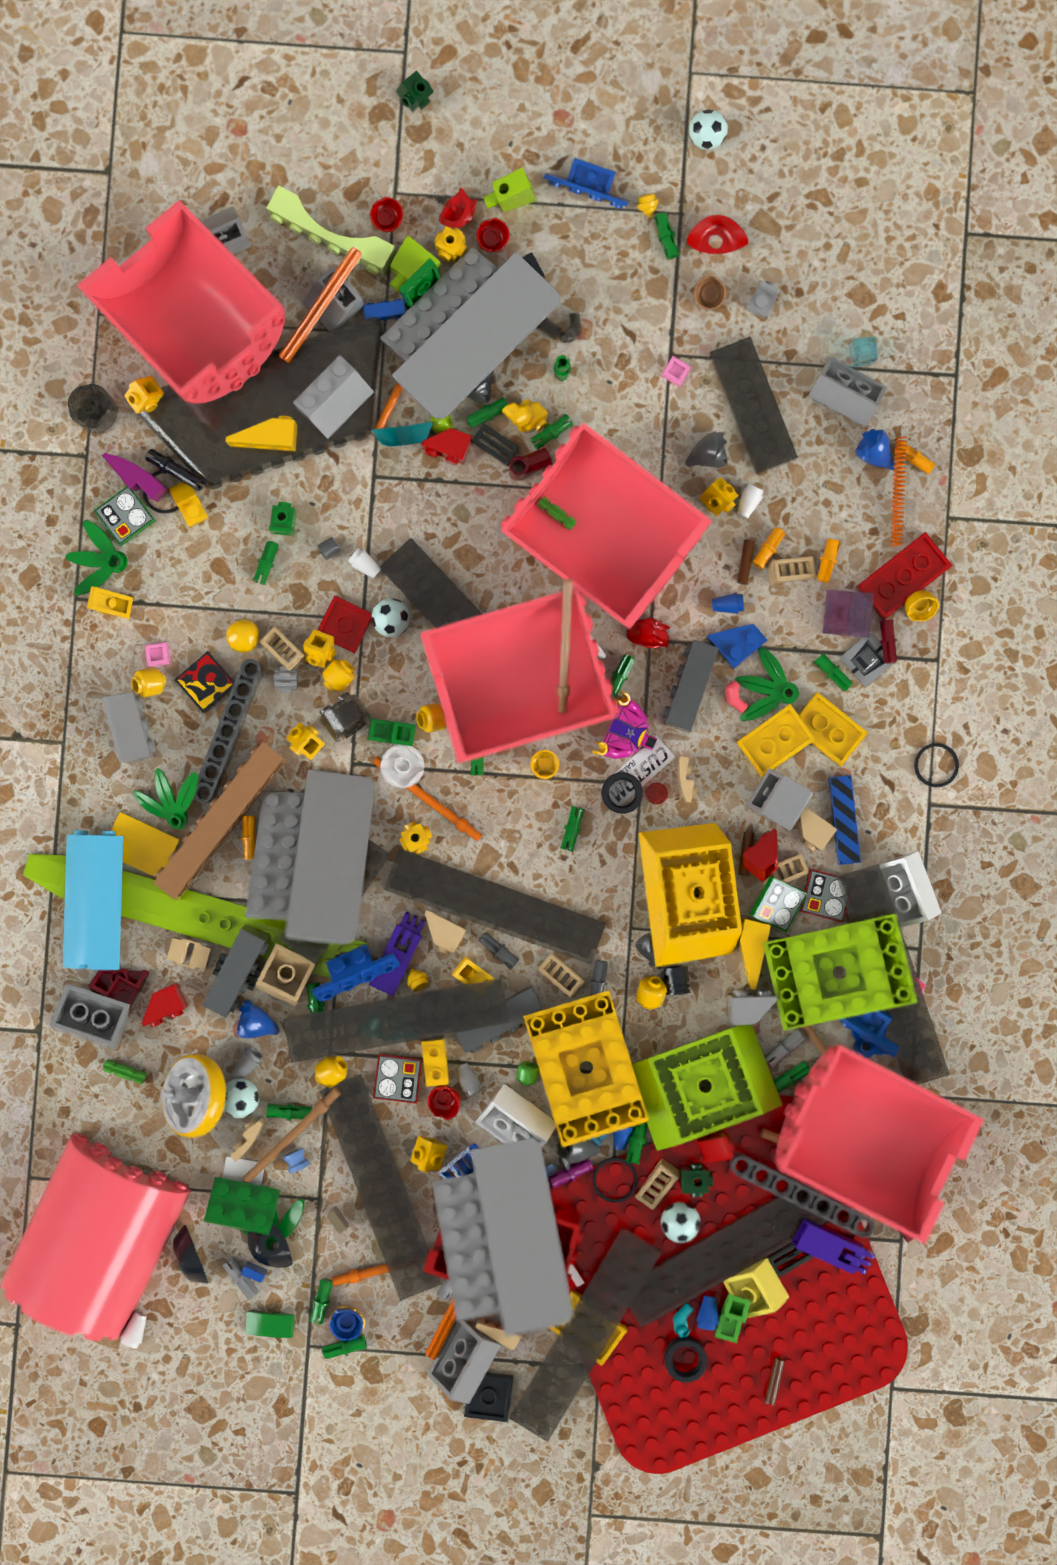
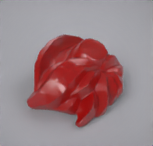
(458, 210)
(649, 633)

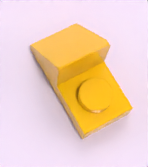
(188, 504)
(109, 603)
(470, 972)

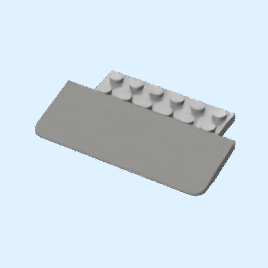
(466, 328)
(313, 857)
(504, 1240)

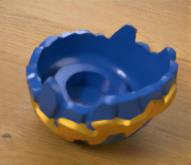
(346, 1323)

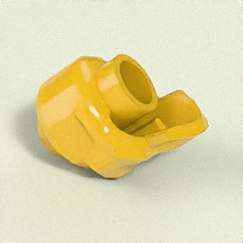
(526, 415)

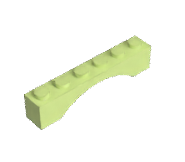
(287, 209)

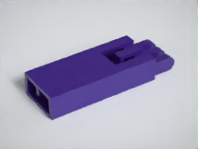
(390, 981)
(828, 1245)

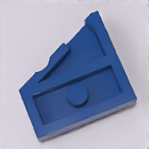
(737, 643)

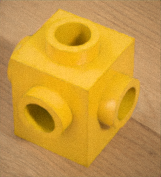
(452, 251)
(143, 394)
(719, 497)
(319, 649)
(305, 740)
(424, 837)
(428, 1154)

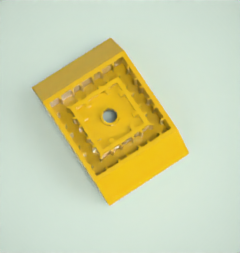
(673, 867)
(581, 1102)

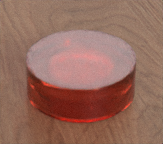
(656, 793)

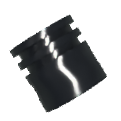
(676, 979)

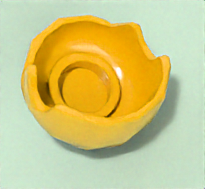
(921, 606)
(243, 635)

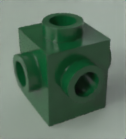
(415, 92)
(699, 1187)

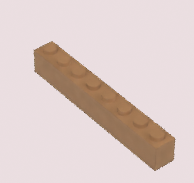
(219, 821)

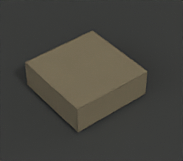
(337, 1220)

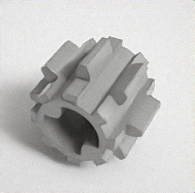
(286, 680)

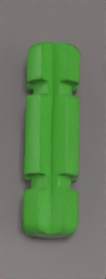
(556, 513)
(124, 1071)

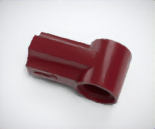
(531, 462)

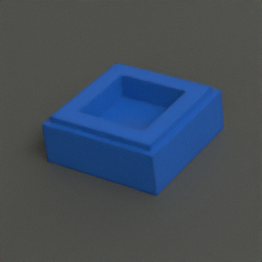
(254, 1272)

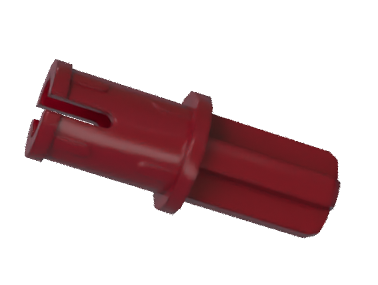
(888, 641)

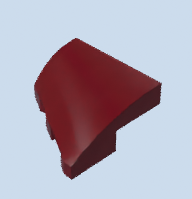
(119, 984)

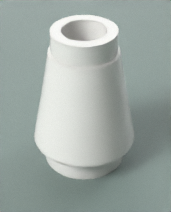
(749, 500)
(364, 563)
(133, 1333)

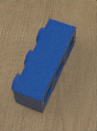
(385, 310)

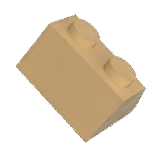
(285, 975)

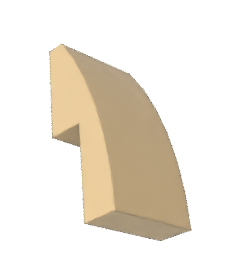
(686, 786)
(253, 1130)

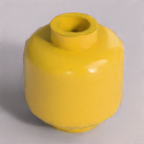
(338, 675)
(148, 682)
(431, 718)
(651, 992)
(330, 1071)

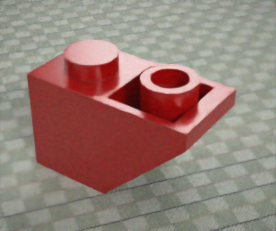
(449, 445)
(763, 857)
(164, 1003)
(716, 1146)

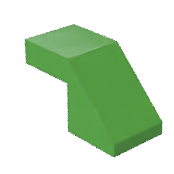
(731, 1317)

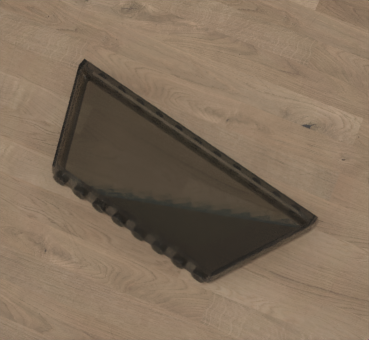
(200, 430)

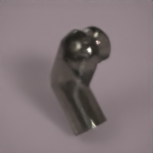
(573, 330)

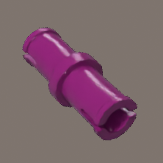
(566, 1175)

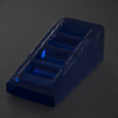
(467, 1155)

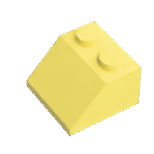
(760, 1286)

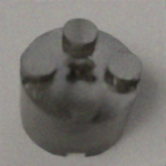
(93, 396)
(344, 717)

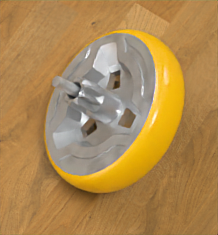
(207, 1101)

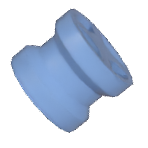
(296, 1160)

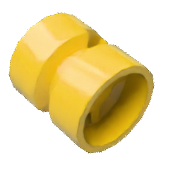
(544, 764)

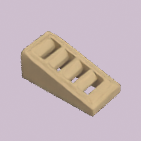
(777, 570)
(271, 637)
(794, 875)
(557, 981)
(667, 1168)
(496, 1332)

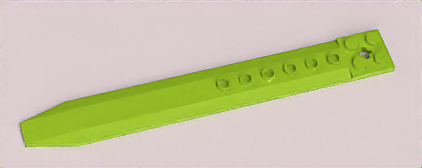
(191, 915)

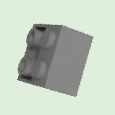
(228, 230)
(341, 308)
(779, 799)
(748, 1008)

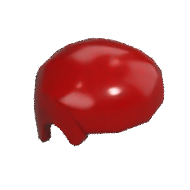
(386, 214)
(492, 235)
(444, 1102)

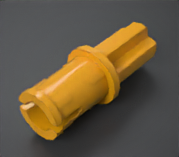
(917, 459)
(769, 548)
(828, 560)
(248, 836)

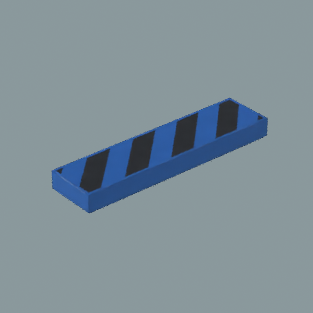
(844, 820)

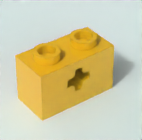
(435, 1061)

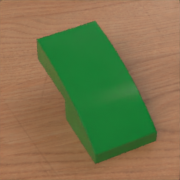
(391, 732)
(270, 1324)

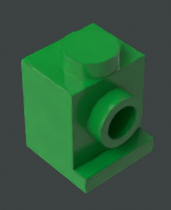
(286, 526)

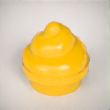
(647, 204)
(417, 980)

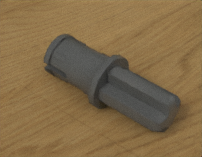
(498, 950)
(599, 977)

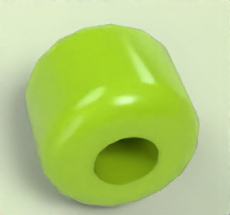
(441, 425)

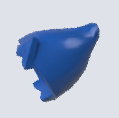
(875, 449)
(255, 1022)

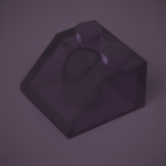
(848, 613)

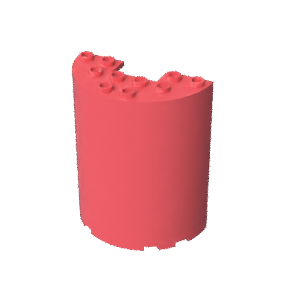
(189, 308)
(626, 531)
(503, 676)
(874, 1140)
(92, 1242)

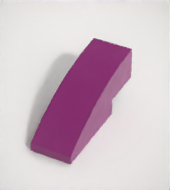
(137, 477)

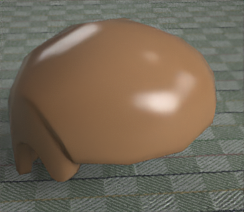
(709, 293)

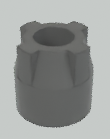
(328, 548)

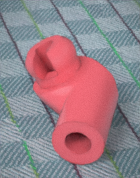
(732, 696)

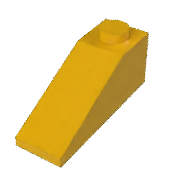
(270, 434)
(752, 948)

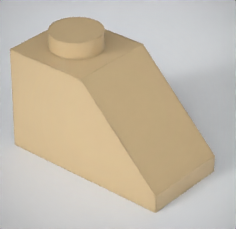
(814, 830)
(444, 932)

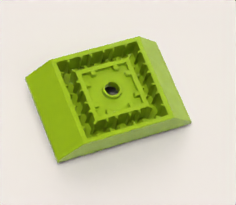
(873, 981)
(738, 1092)

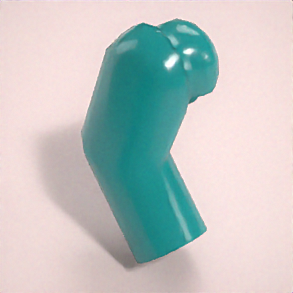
(680, 1320)

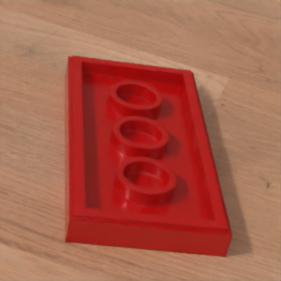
(905, 574)

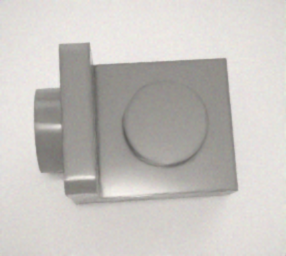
(763, 299)

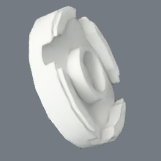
(402, 766)

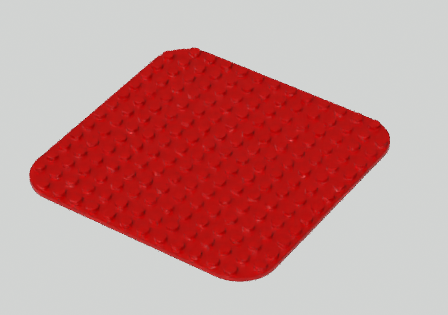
(832, 1330)

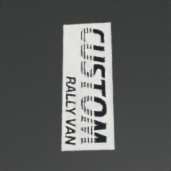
(642, 766)

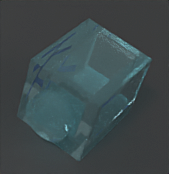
(863, 351)

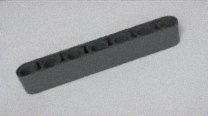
(228, 719)
(809, 1202)

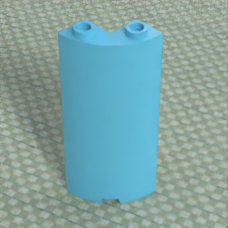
(93, 901)

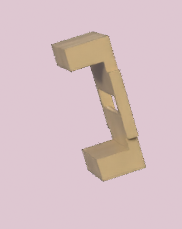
(200, 955)

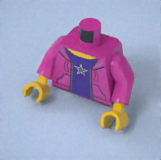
(626, 731)

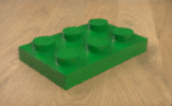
(242, 1206)

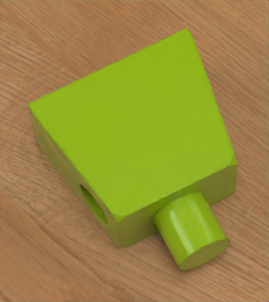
(511, 191)
(408, 261)

